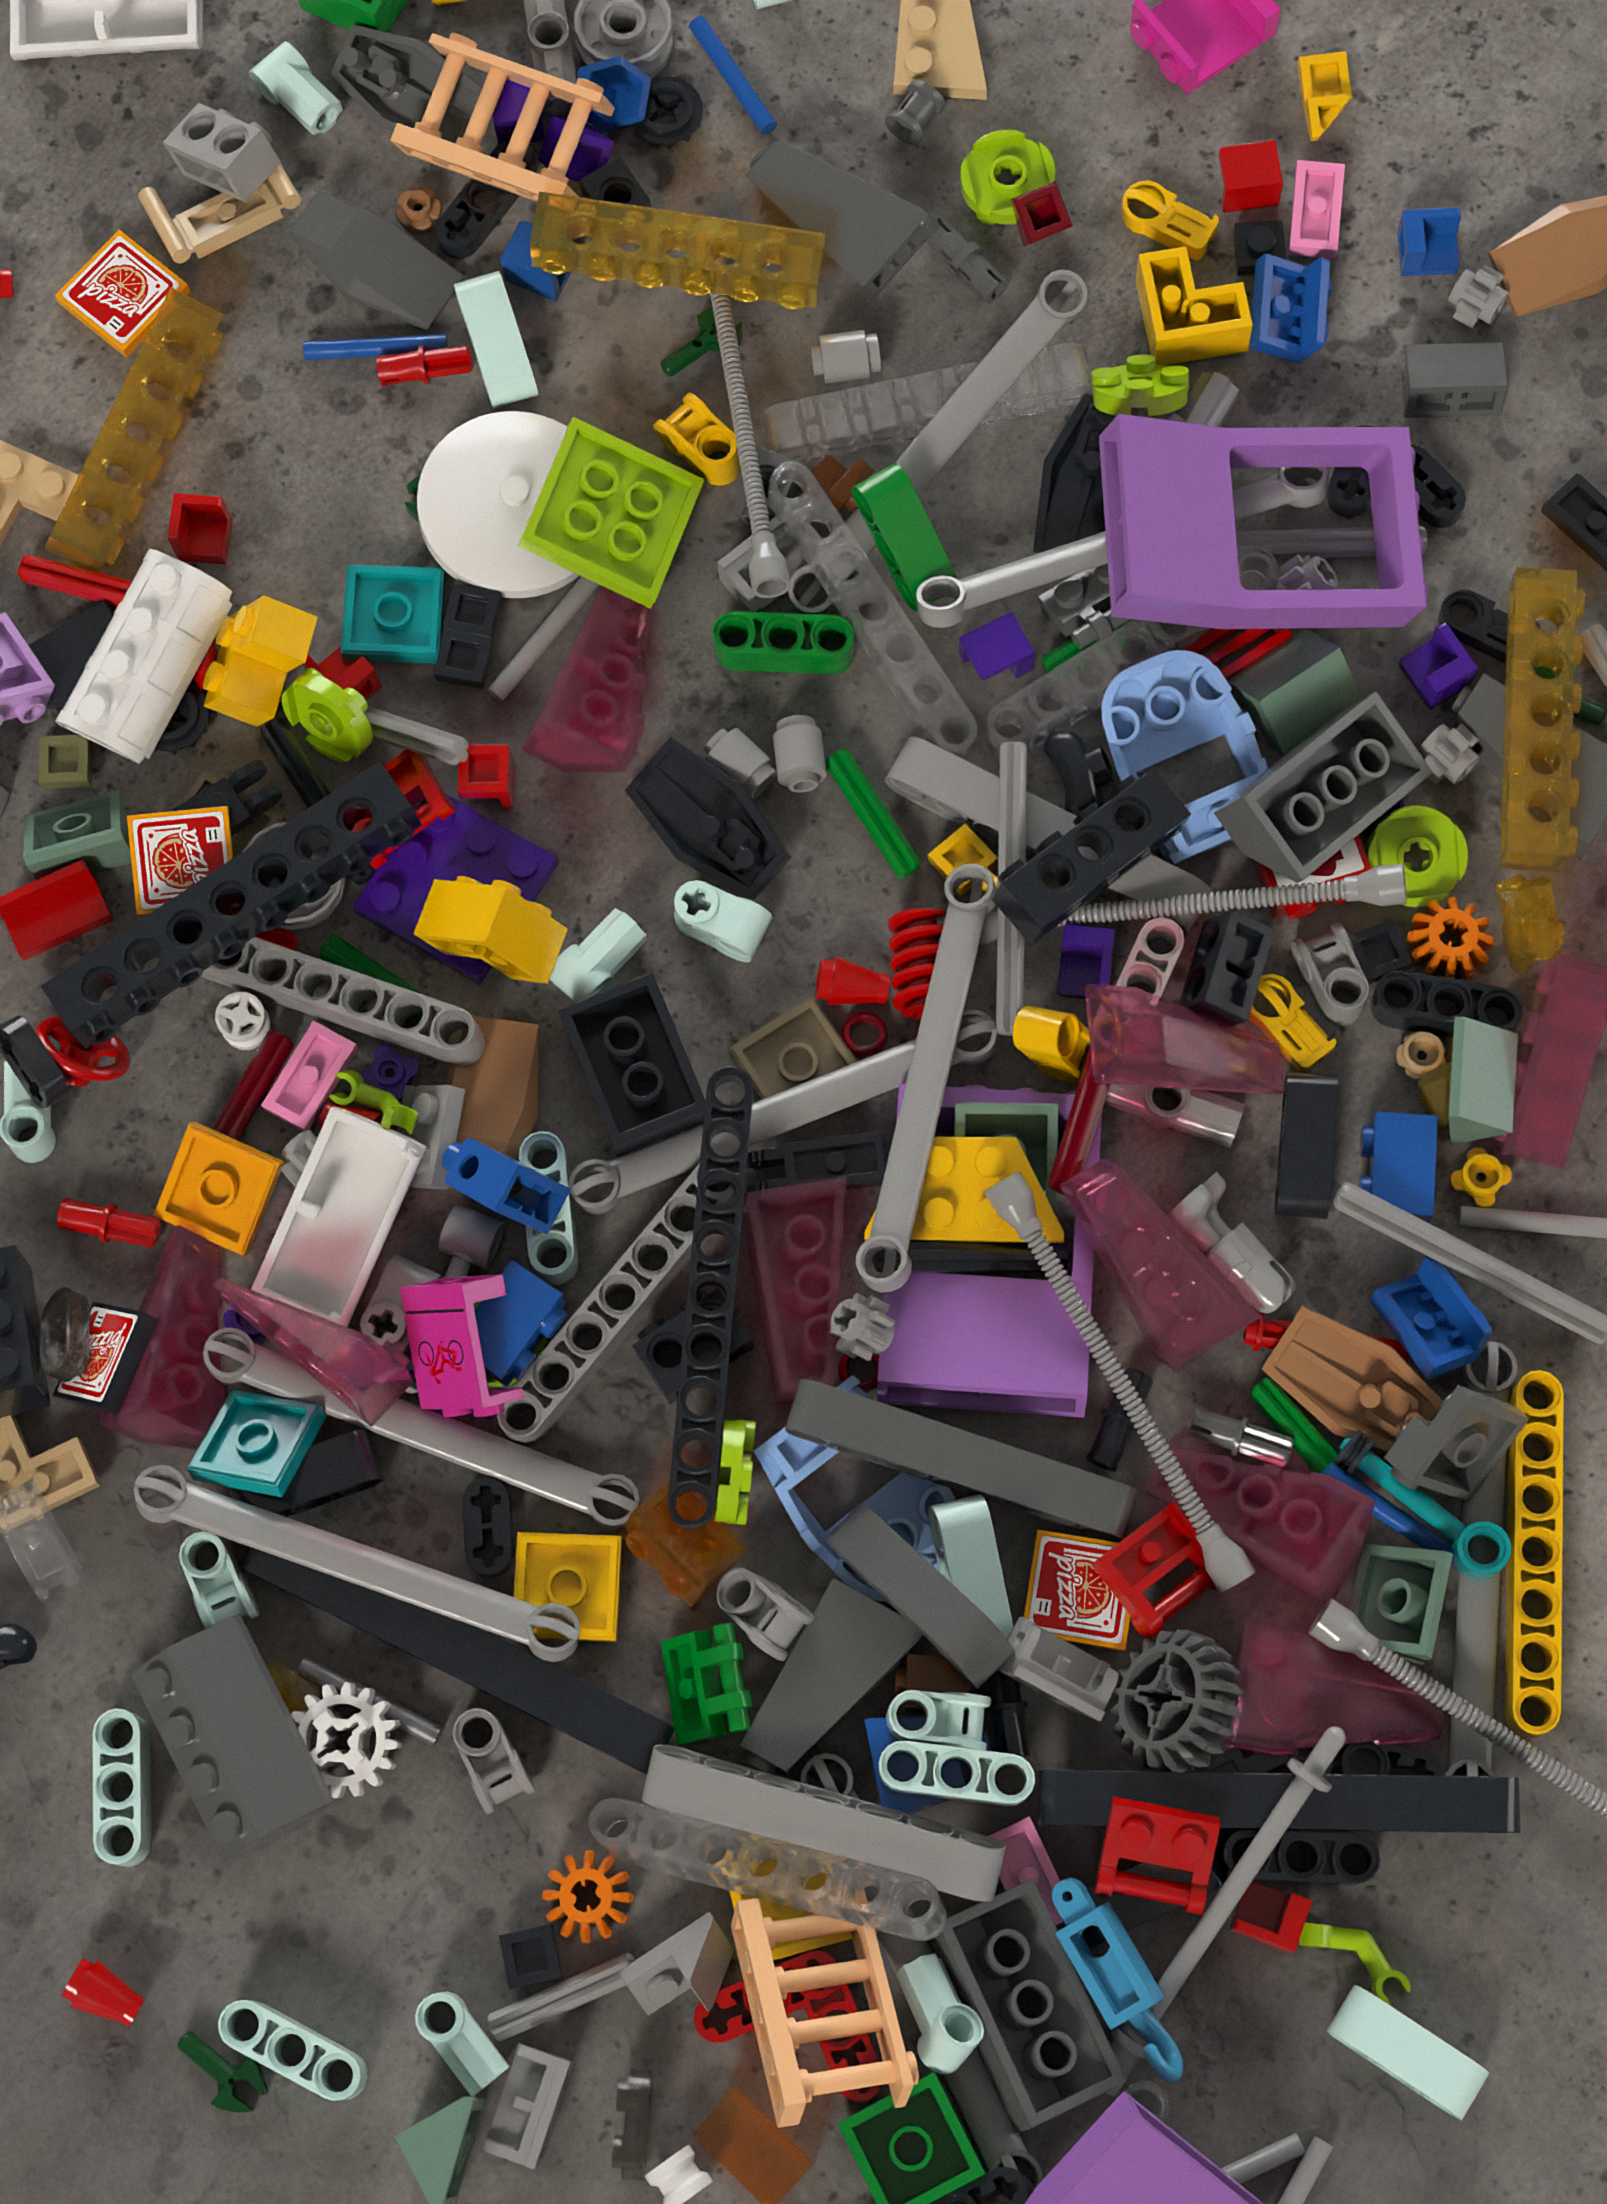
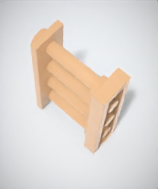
(467, 154)
(781, 2036)

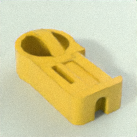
(1176, 223)
(1294, 1030)

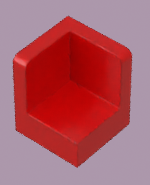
(1250, 176)
(200, 528)
(347, 674)
(488, 774)
(1271, 1917)

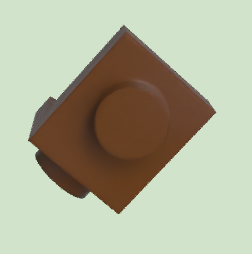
(838, 481)

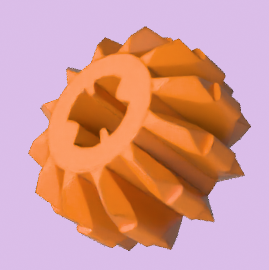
(1455, 922)
(570, 1901)

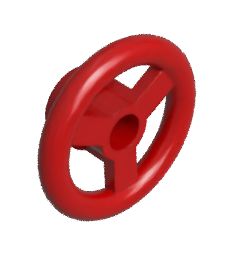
(76, 1061)

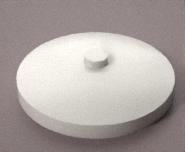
(479, 499)

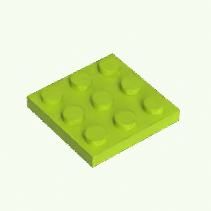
(611, 512)

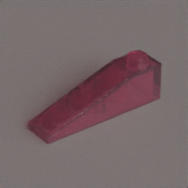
(1304, 1687)

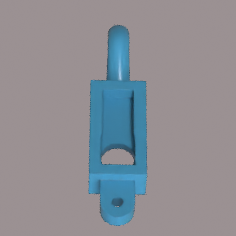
(1118, 1979)

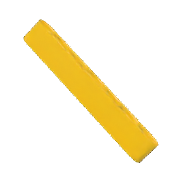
(1525, 1578)

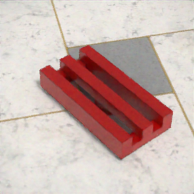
(1216, 636)

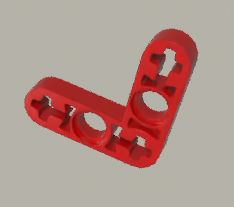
(816, 2004)

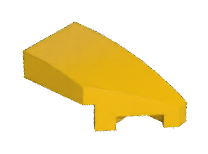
(1323, 89)

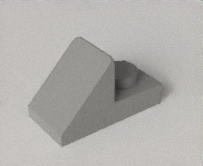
(687, 1960)

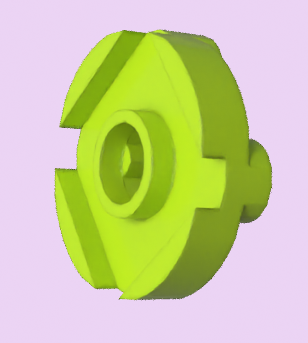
(983, 167)
(1140, 386)
(329, 715)
(1433, 832)
(735, 1471)

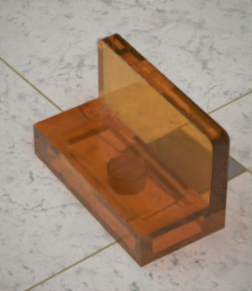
(753, 2148)

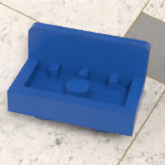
(1290, 307)
(1433, 1319)

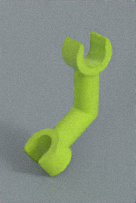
(386, 1102)
(1363, 1943)

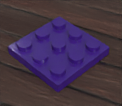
(449, 848)

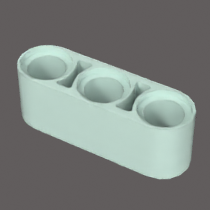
(496, 339)
(563, 1229)
(970, 1556)
(107, 1766)
(982, 1766)
(267, 2045)
(1408, 2052)

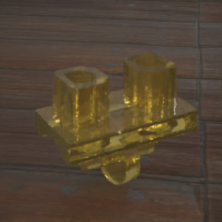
(1529, 920)

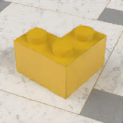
(1185, 321)
(254, 658)
(492, 926)

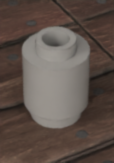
(846, 356)
(799, 753)
(741, 760)

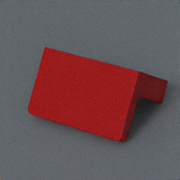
(54, 909)

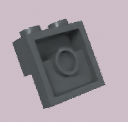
(1456, 1447)

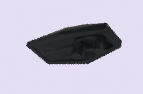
(1072, 480)
(708, 819)

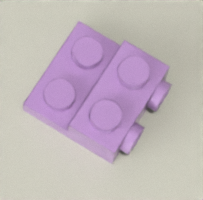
(23, 681)

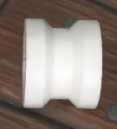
(238, 1011)
(679, 2177)

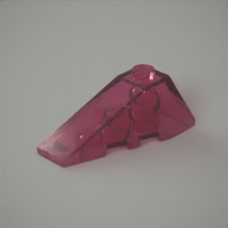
(596, 699)
(1166, 1045)
(342, 1360)
(173, 1390)
(1285, 1521)

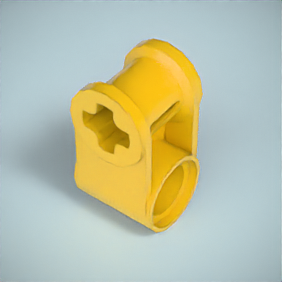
(696, 434)
(1052, 1041)

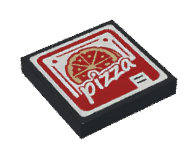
(116, 1346)

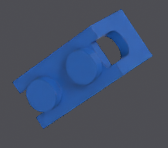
(1401, 1161)
(517, 1322)

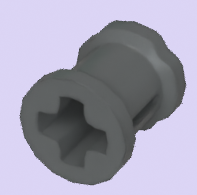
(915, 112)

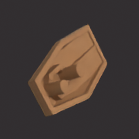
(1555, 257)
(500, 1086)
(1349, 1379)

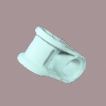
(728, 922)
(219, 1584)
(943, 1718)

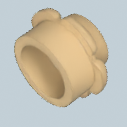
(1420, 1042)

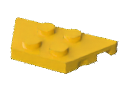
(954, 1198)

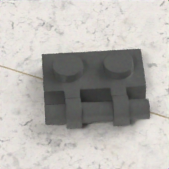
(1082, 606)

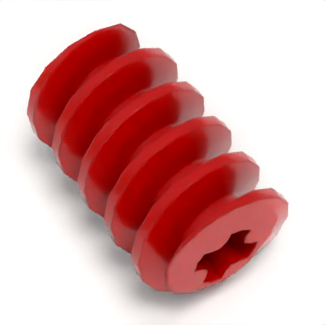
(914, 957)

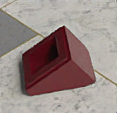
(1040, 213)

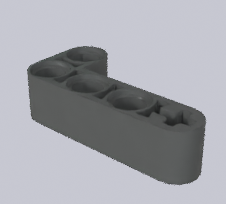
(921, 1595)

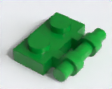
(694, 1684)

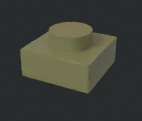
(65, 762)

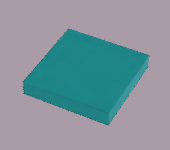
(393, 613)
(256, 1442)

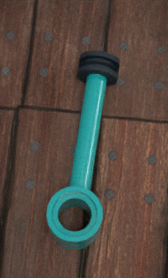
(1357, 1453)

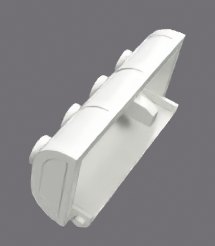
(102, 27)
(147, 657)
(339, 1216)

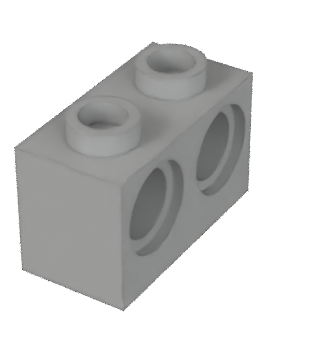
(222, 151)

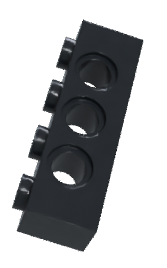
(1038, 908)

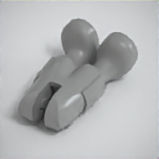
(1232, 1252)

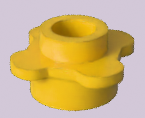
(1480, 1162)

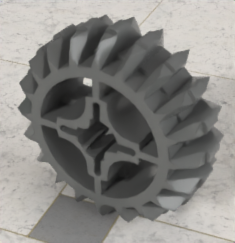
(1176, 1702)

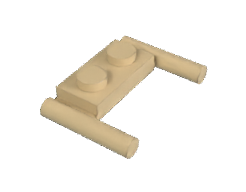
(219, 218)

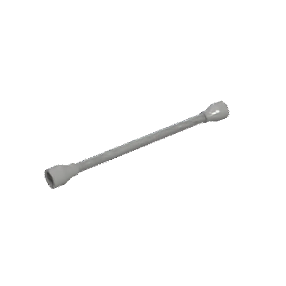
(767, 565)
(1378, 886)
(1222, 1557)
(1344, 1632)

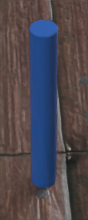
(732, 75)
(371, 346)
(1393, 1515)

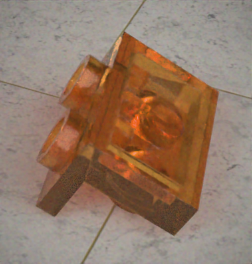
(682, 1558)

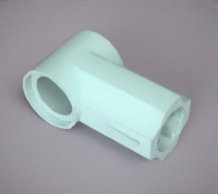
(288, 80)
(590, 966)
(22, 1113)
(946, 2025)
(463, 2047)

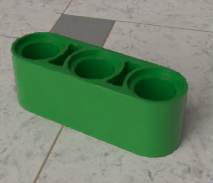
(901, 531)
(803, 657)

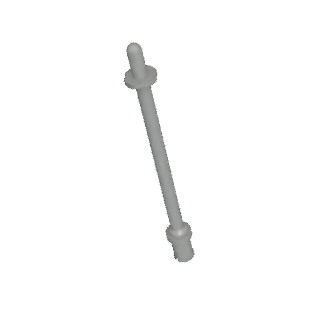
(1128, 2042)

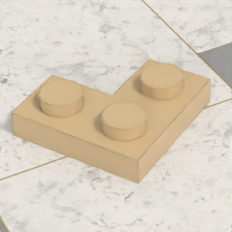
(30, 484)
(58, 1472)

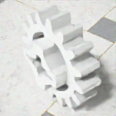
(359, 1757)

